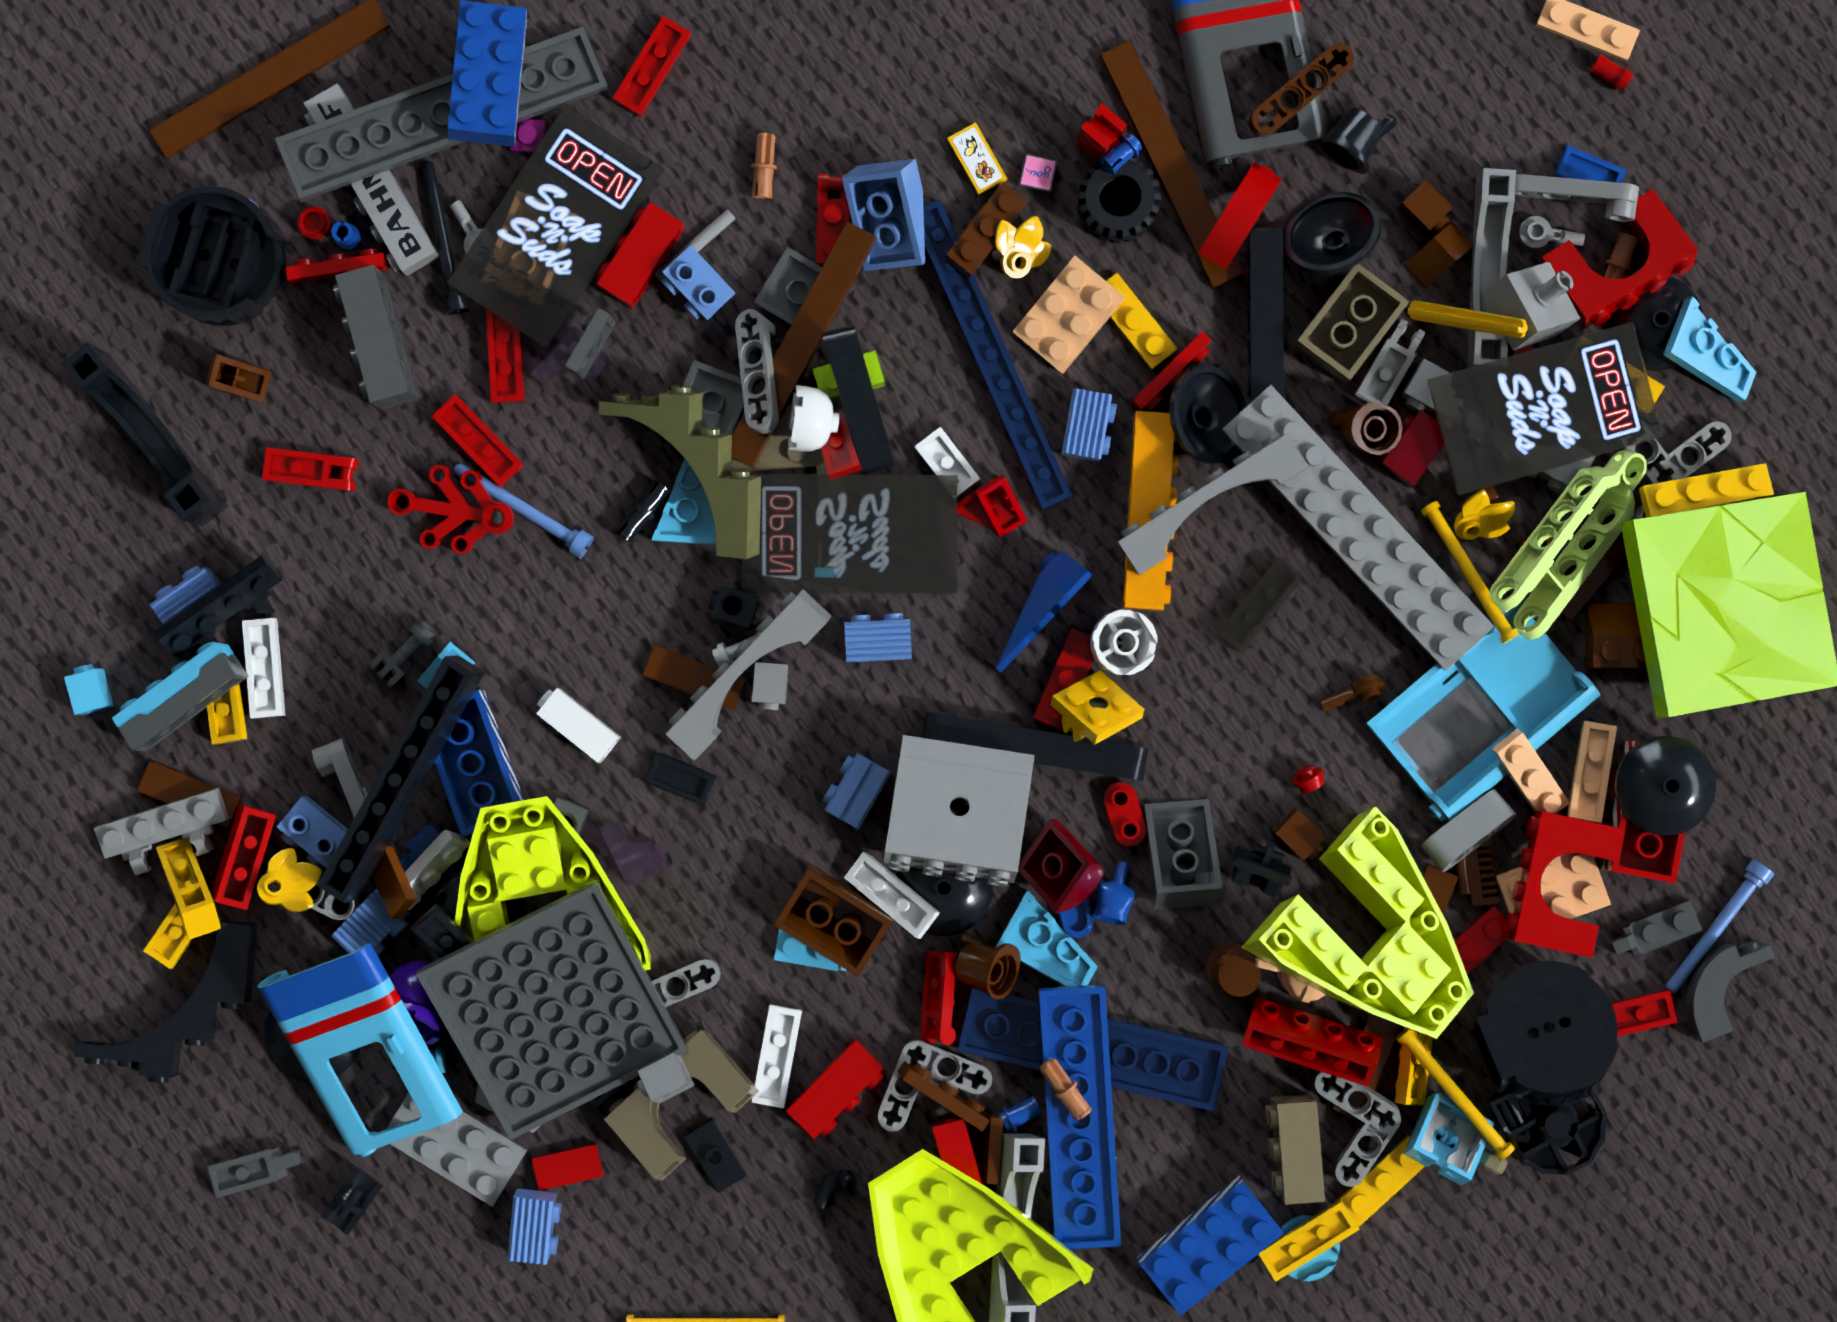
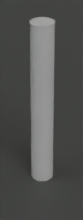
(704, 237)

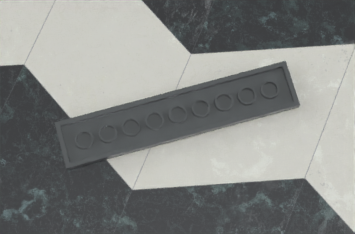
(417, 120)

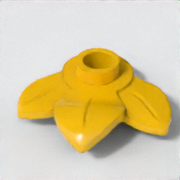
(1023, 243)
(1482, 518)
(294, 881)

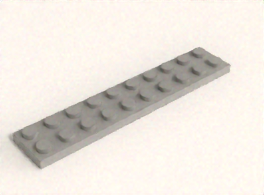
(1365, 534)

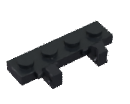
(198, 622)

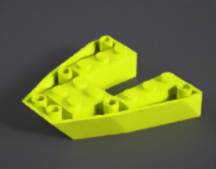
(529, 852)
(1414, 966)

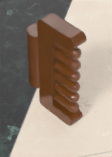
(1470, 878)

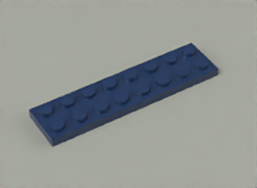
(1140, 1056)

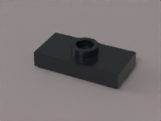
(715, 1155)

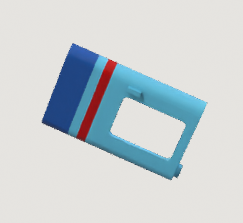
(343, 1009)

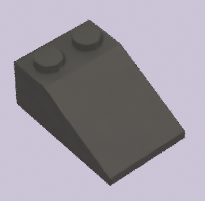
(1182, 854)

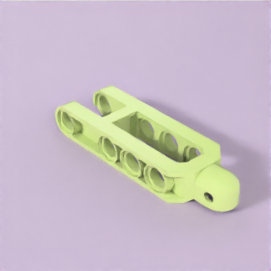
(1532, 561)

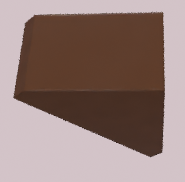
(1439, 254)
(237, 378)

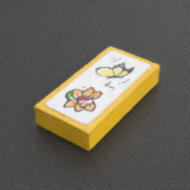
(977, 159)

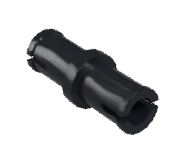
(642, 511)

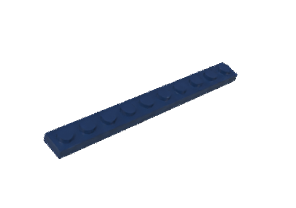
(994, 363)

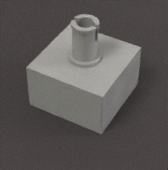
(1538, 298)

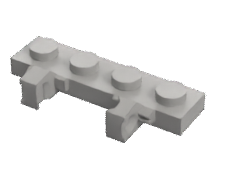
(185, 817)

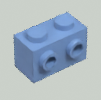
(696, 283)
(313, 831)

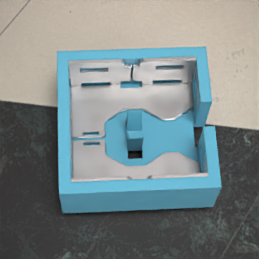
(1445, 1118)

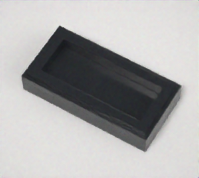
(680, 779)

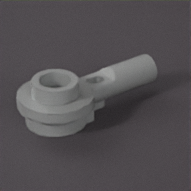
(466, 223)
(1536, 233)

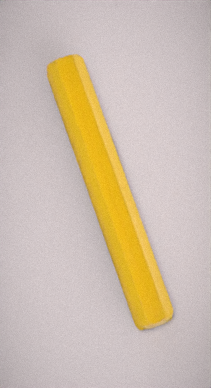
(1468, 319)

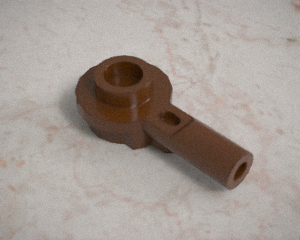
(1365, 688)

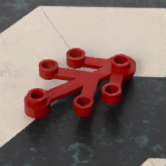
(457, 510)

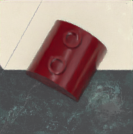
(1060, 867)

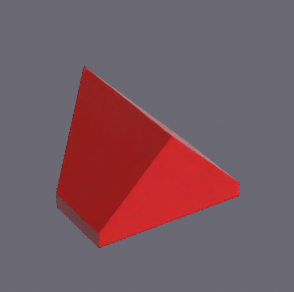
(993, 507)

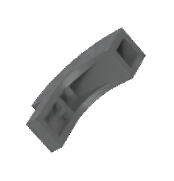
(1709, 982)

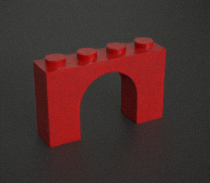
(1666, 251)
(1549, 838)

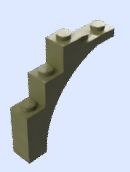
(730, 492)

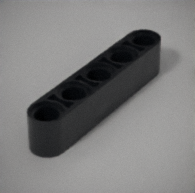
(858, 398)

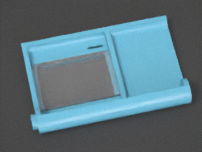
(1448, 729)

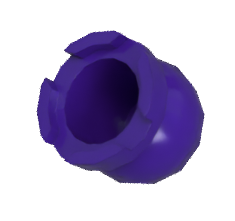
(417, 1001)

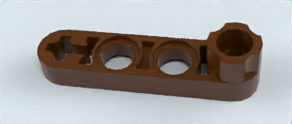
(1301, 90)

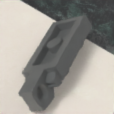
(1657, 929)
(251, 1170)

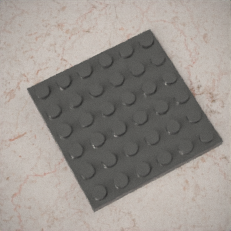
(551, 1010)

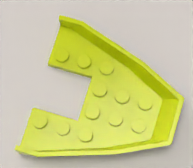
(942, 1224)

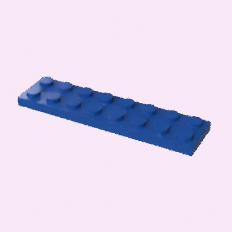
(1081, 1150)

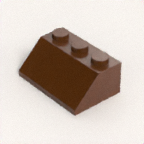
(1613, 637)
(834, 920)

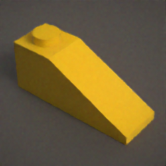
(188, 888)

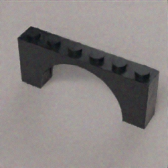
(184, 482)

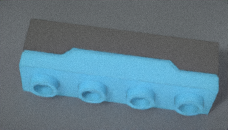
(179, 696)

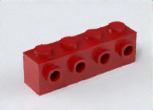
(1312, 1041)

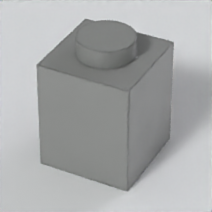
(770, 685)
(664, 1078)

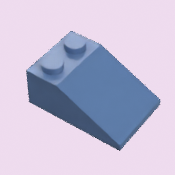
(888, 204)

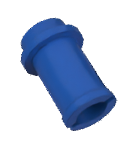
(1122, 152)
(351, 240)
(1020, 1113)

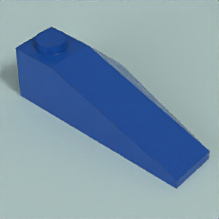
(1051, 591)

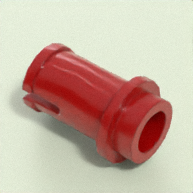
(1612, 73)

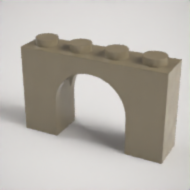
(637, 1118)

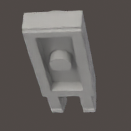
(1389, 367)

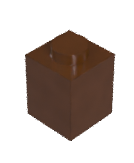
(1426, 208)
(1300, 835)

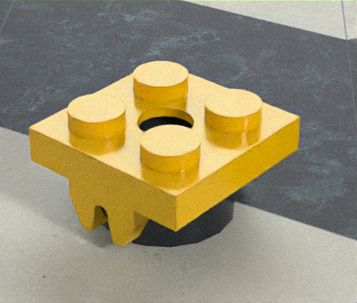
(1095, 709)

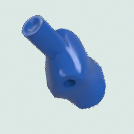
(1114, 897)

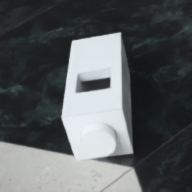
(577, 724)

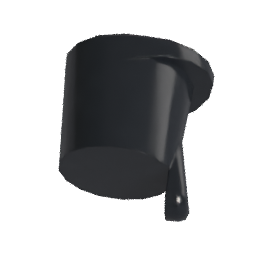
(1356, 138)

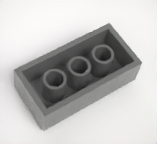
(375, 336)

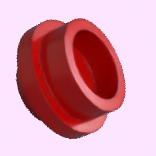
(314, 223)
(1308, 779)

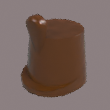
(1369, 427)
(988, 967)
(1233, 970)

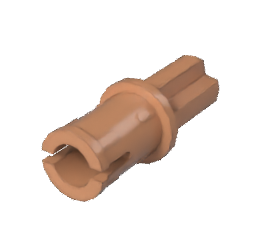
(763, 166)
(1621, 256)
(1065, 1089)

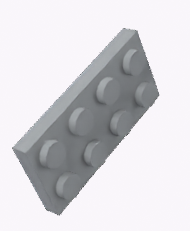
(462, 1152)

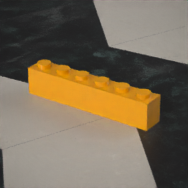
(1149, 489)

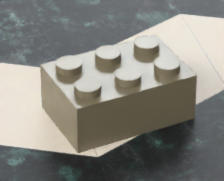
(1351, 323)
(1295, 1149)

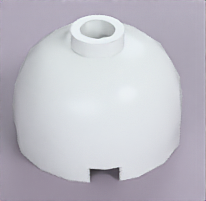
(811, 419)
(1136, 637)

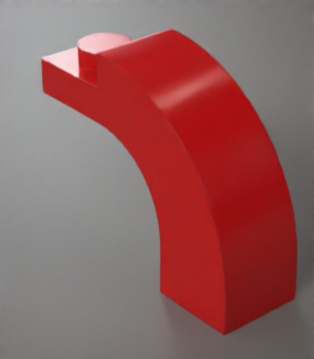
(1240, 215)

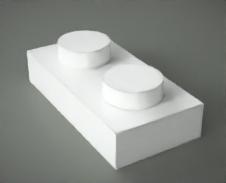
(946, 459)

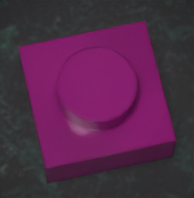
(529, 135)

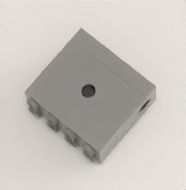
(984, 784)

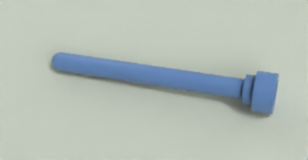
(575, 540)
(1756, 876)

